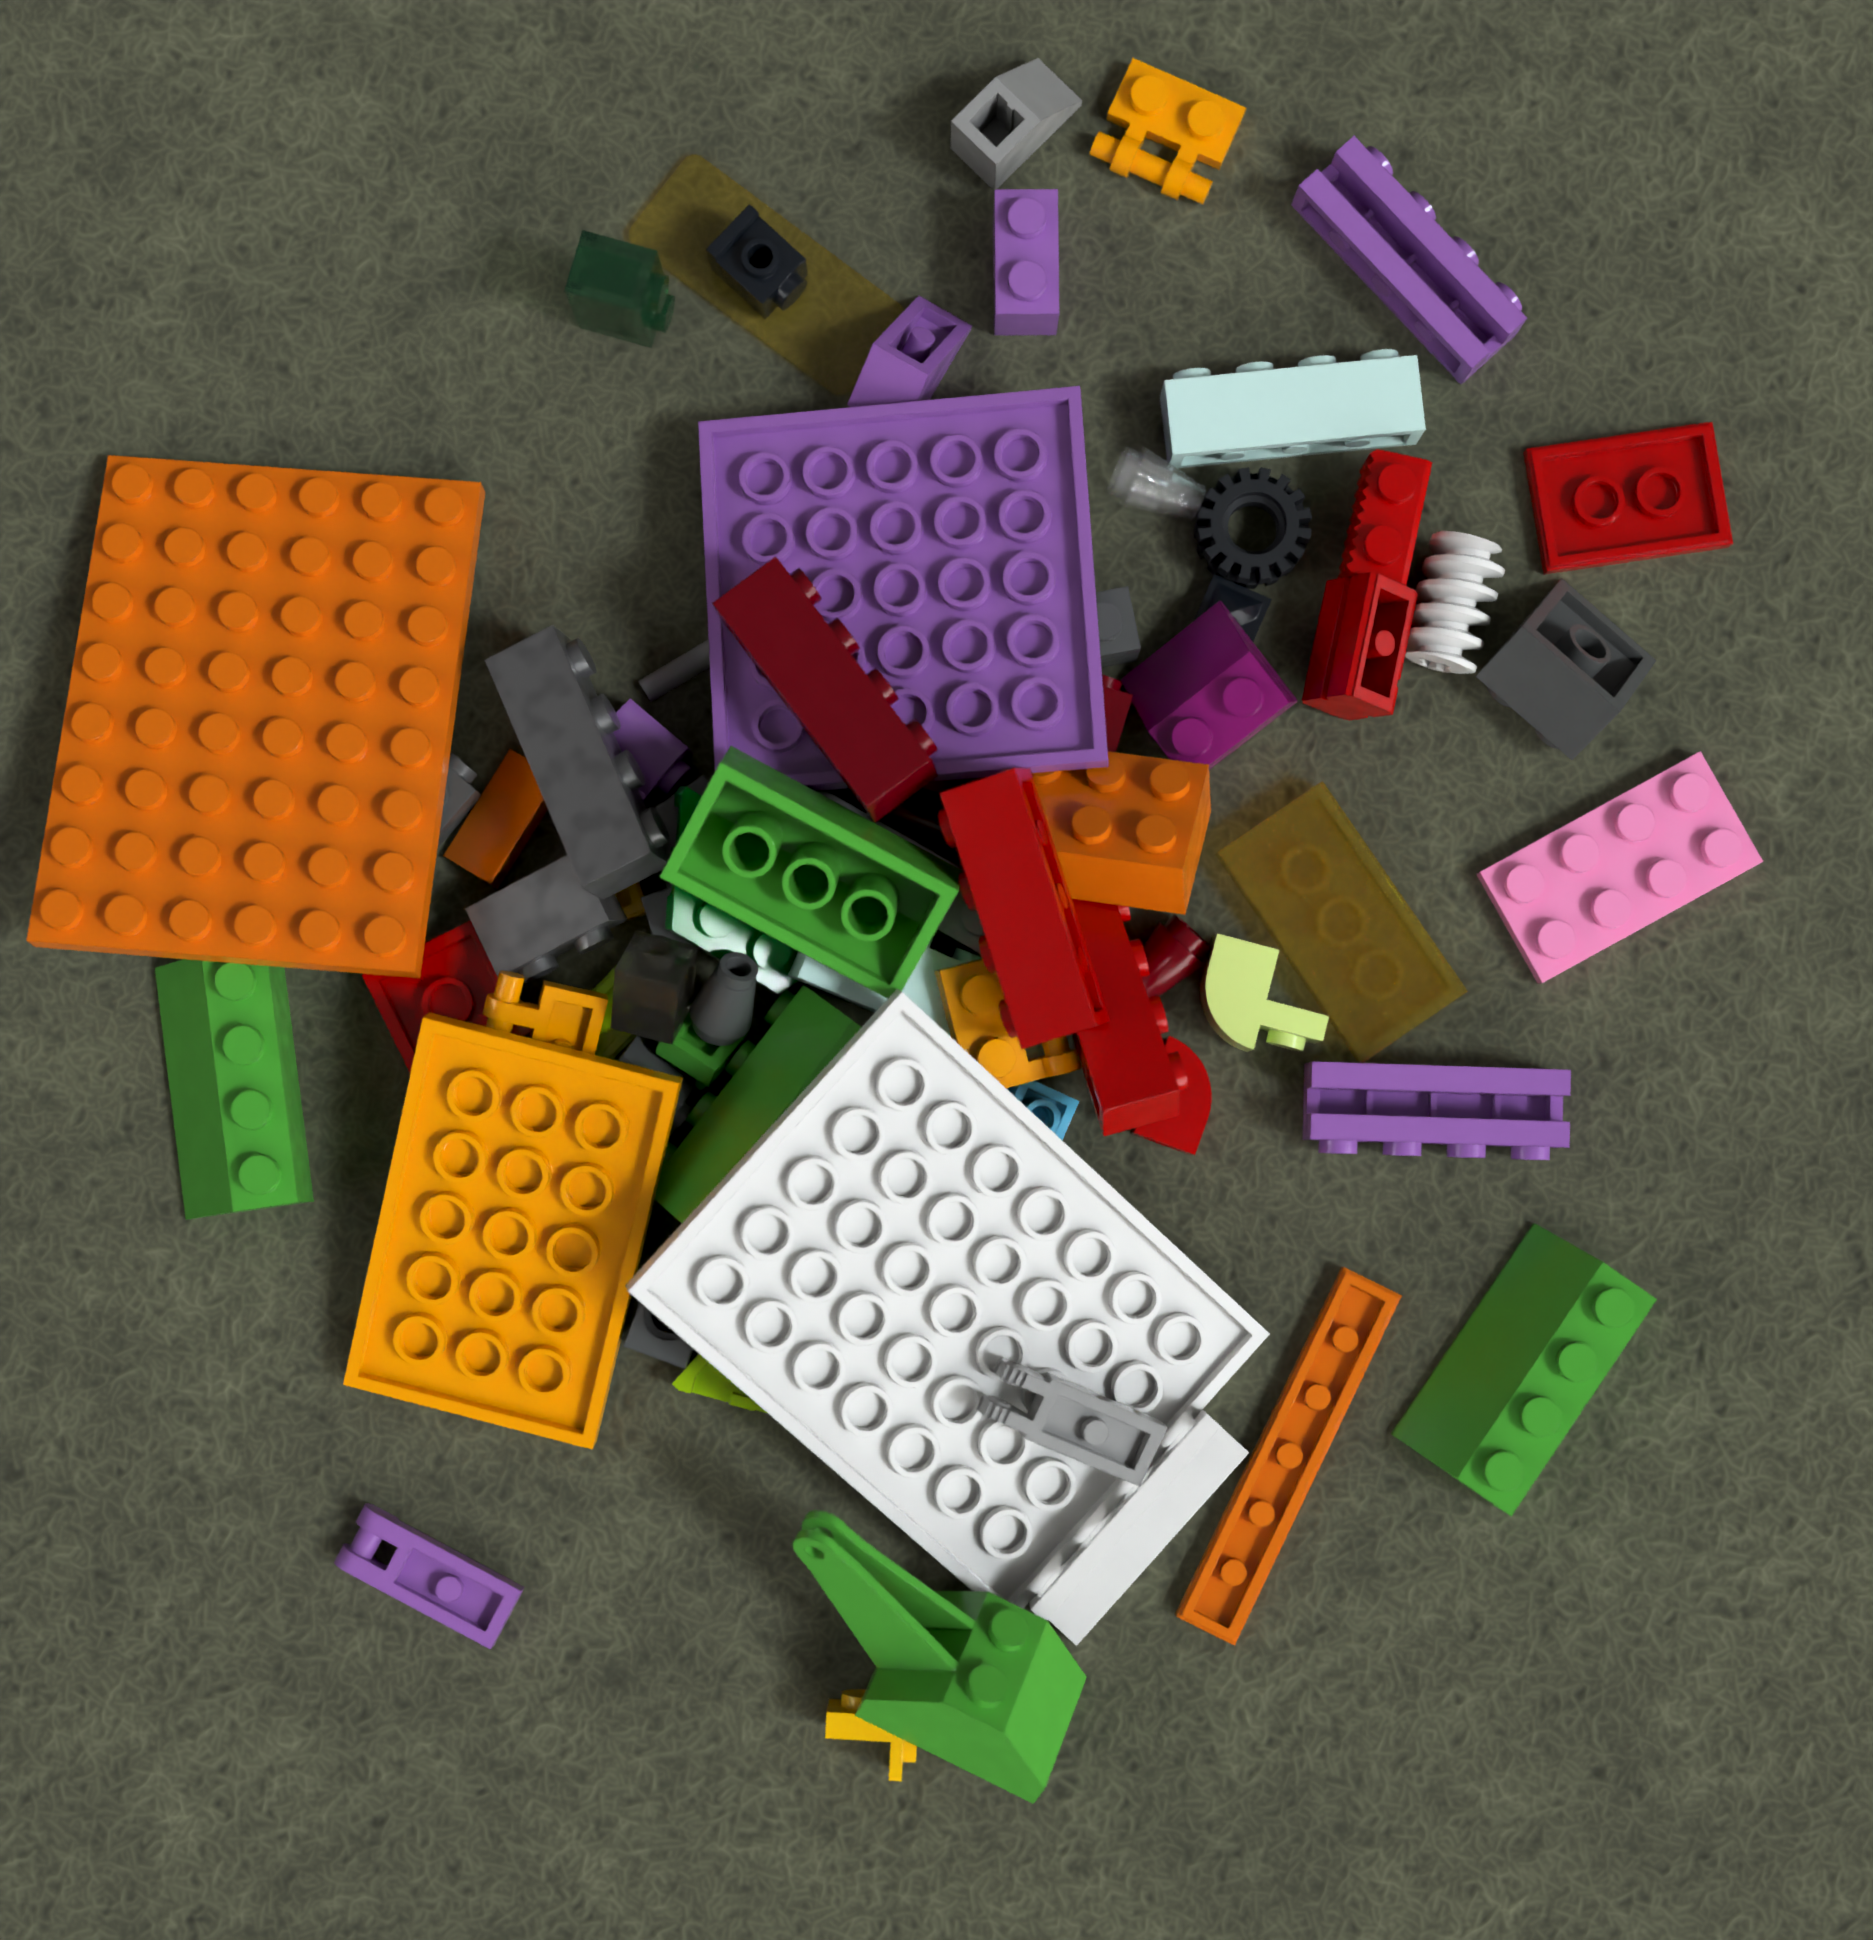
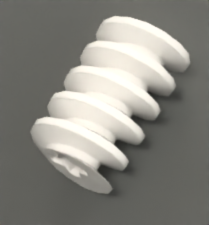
(1450, 601)

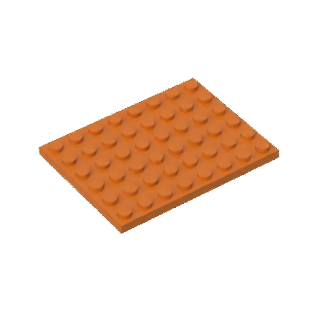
(260, 717)

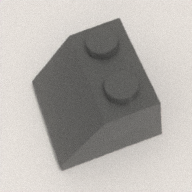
(1566, 670)

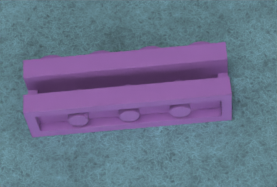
(1409, 259)
(1435, 1106)

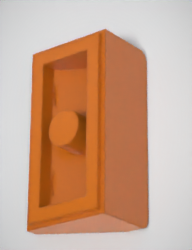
(499, 822)

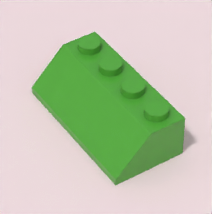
(812, 874)
(763, 1085)
(233, 1087)
(1523, 1367)

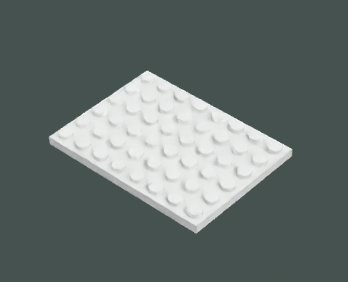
(901, 1247)

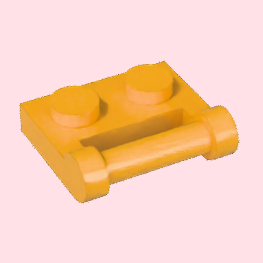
(974, 1021)

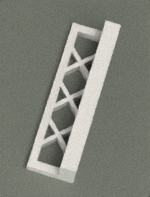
(1138, 1528)

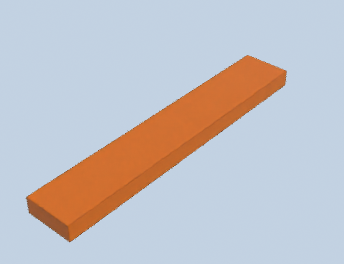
(1288, 1455)

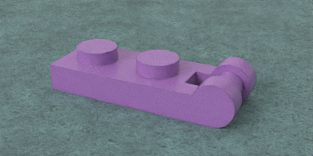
(430, 1577)

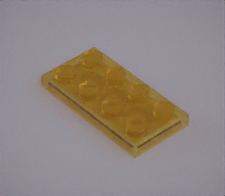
(1341, 922)

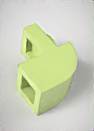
(1236, 1002)

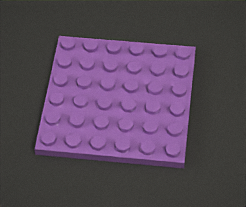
(946, 552)

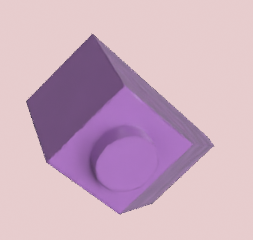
(910, 356)

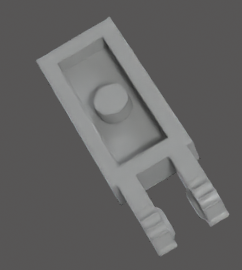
(1078, 1423)

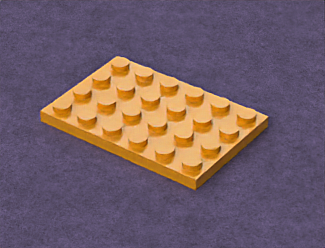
(511, 1230)

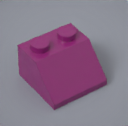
(1207, 690)

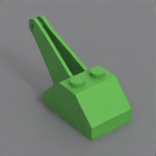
(951, 1666)

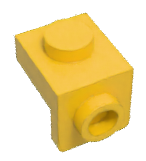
(843, 1724)

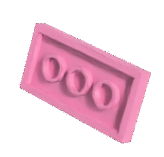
(1619, 867)

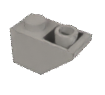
(1011, 120)

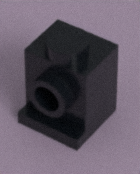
(762, 288)

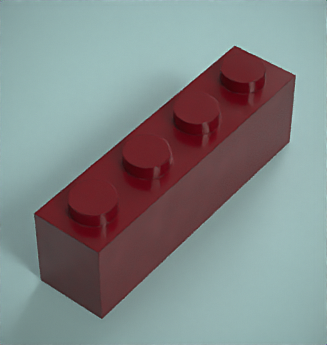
(827, 689)

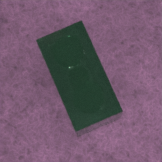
(619, 289)

